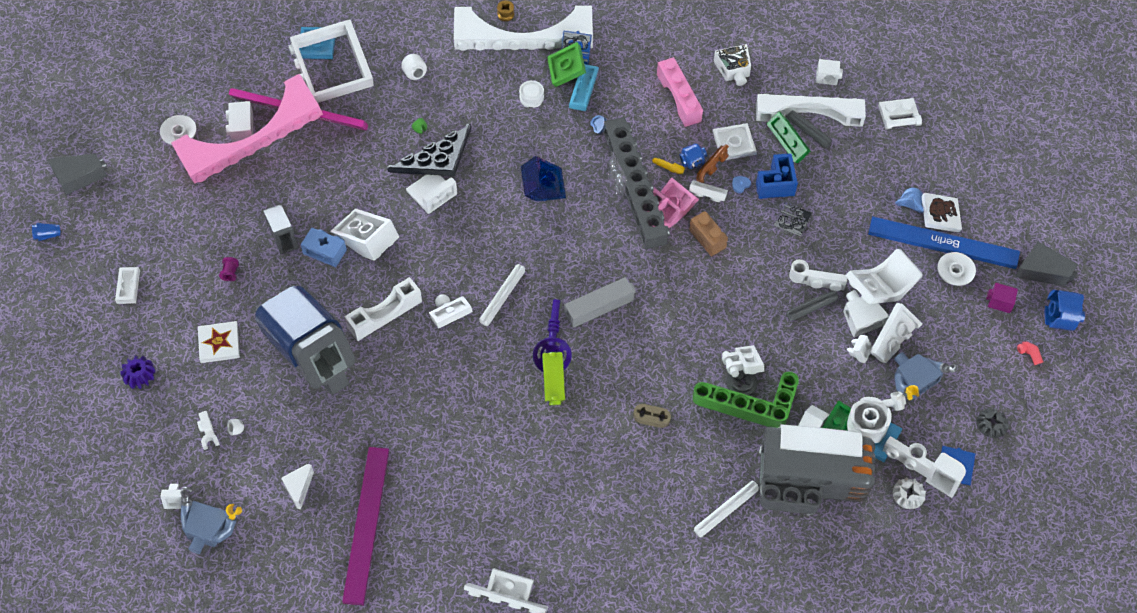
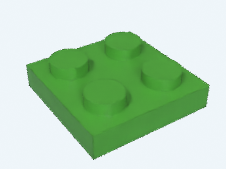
(566, 64)

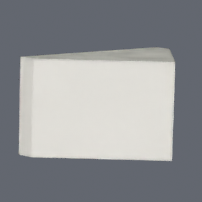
(813, 417)
(298, 484)

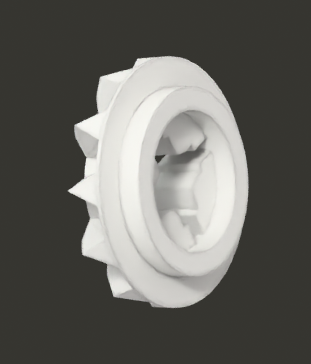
(900, 495)

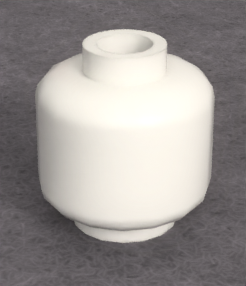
(414, 66)

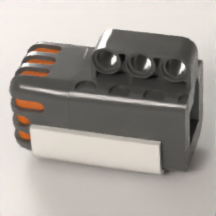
(814, 466)

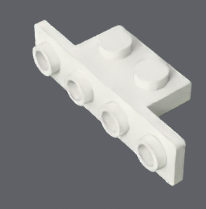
(508, 588)

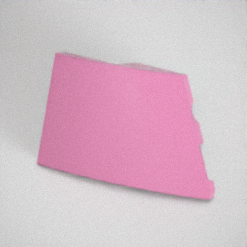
(674, 202)

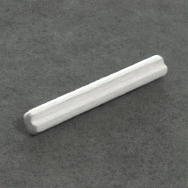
(502, 295)
(726, 509)

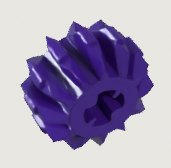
(137, 372)

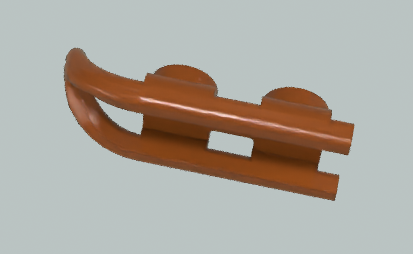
(710, 166)

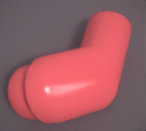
(1032, 350)

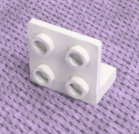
(432, 191)

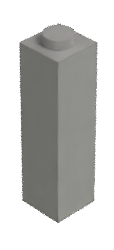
(599, 302)

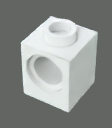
(828, 72)

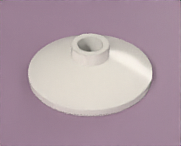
(175, 125)
(959, 262)

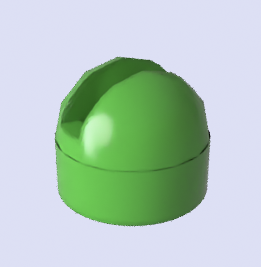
(418, 125)

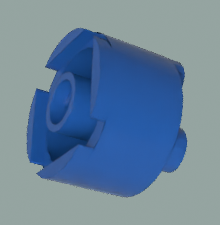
(1064, 310)

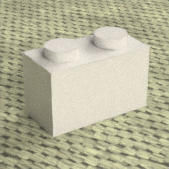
(240, 120)

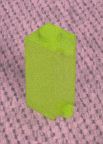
(553, 378)

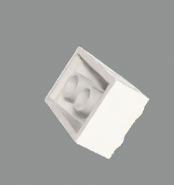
(366, 233)

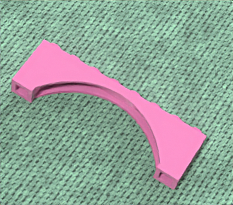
(294, 112)

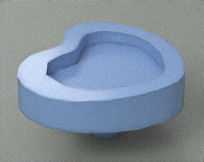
(598, 124)
(740, 183)

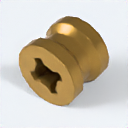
(505, 10)

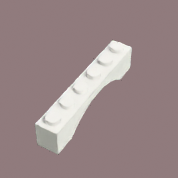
(846, 111)

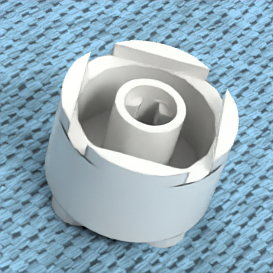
(869, 418)

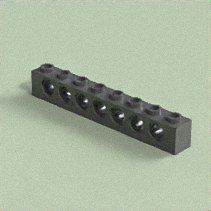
(620, 141)

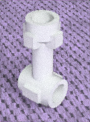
(897, 401)

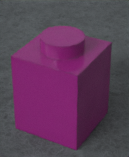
(1002, 297)

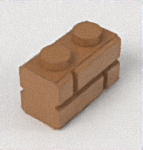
(708, 233)

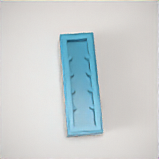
(583, 88)

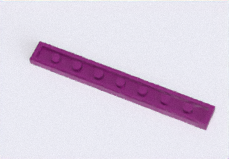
(366, 526)

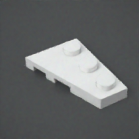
(895, 331)

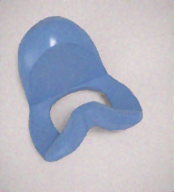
(912, 199)

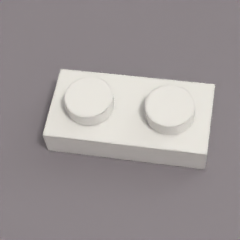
(715, 193)

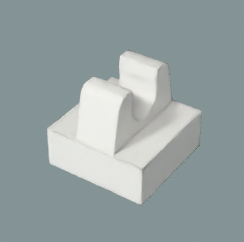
(861, 348)
(172, 497)

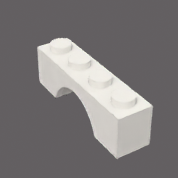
(367, 320)

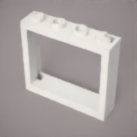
(324, 34)

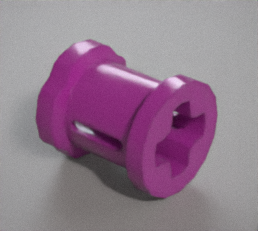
(229, 269)

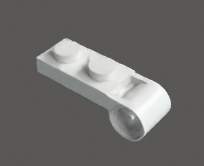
(816, 279)

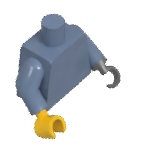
(918, 374)
(206, 523)

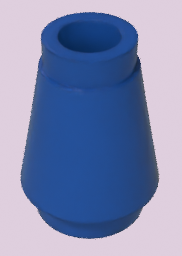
(45, 231)

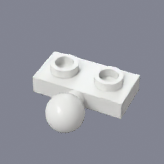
(449, 311)

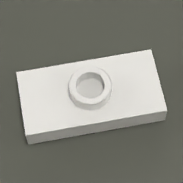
(127, 285)

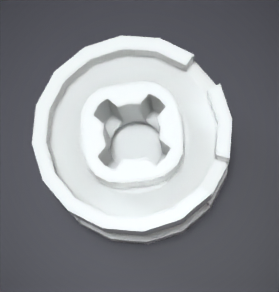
(531, 94)

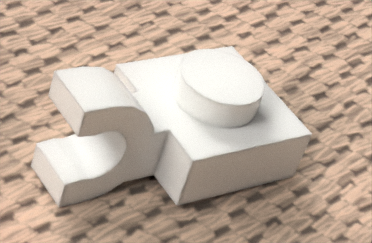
(206, 426)

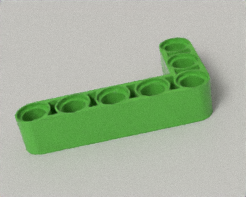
(750, 403)

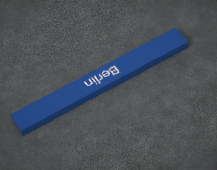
(944, 242)

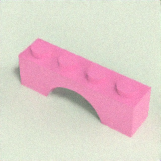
(686, 101)

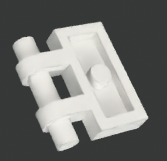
(743, 359)

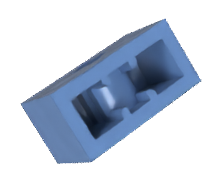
(323, 247)

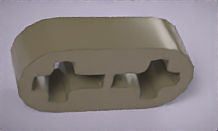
(652, 415)

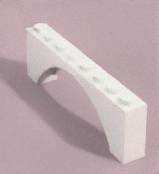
(474, 33)

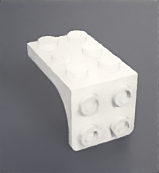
(886, 281)

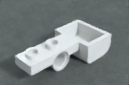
(943, 474)

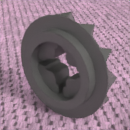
(750, 381)
(984, 424)

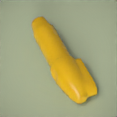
(674, 168)

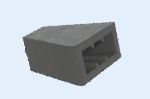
(77, 171)
(280, 229)
(1047, 266)

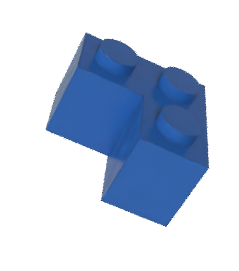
(778, 181)

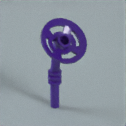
(550, 342)

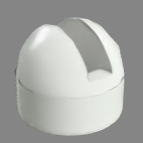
(235, 426)

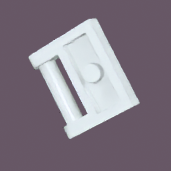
(899, 109)

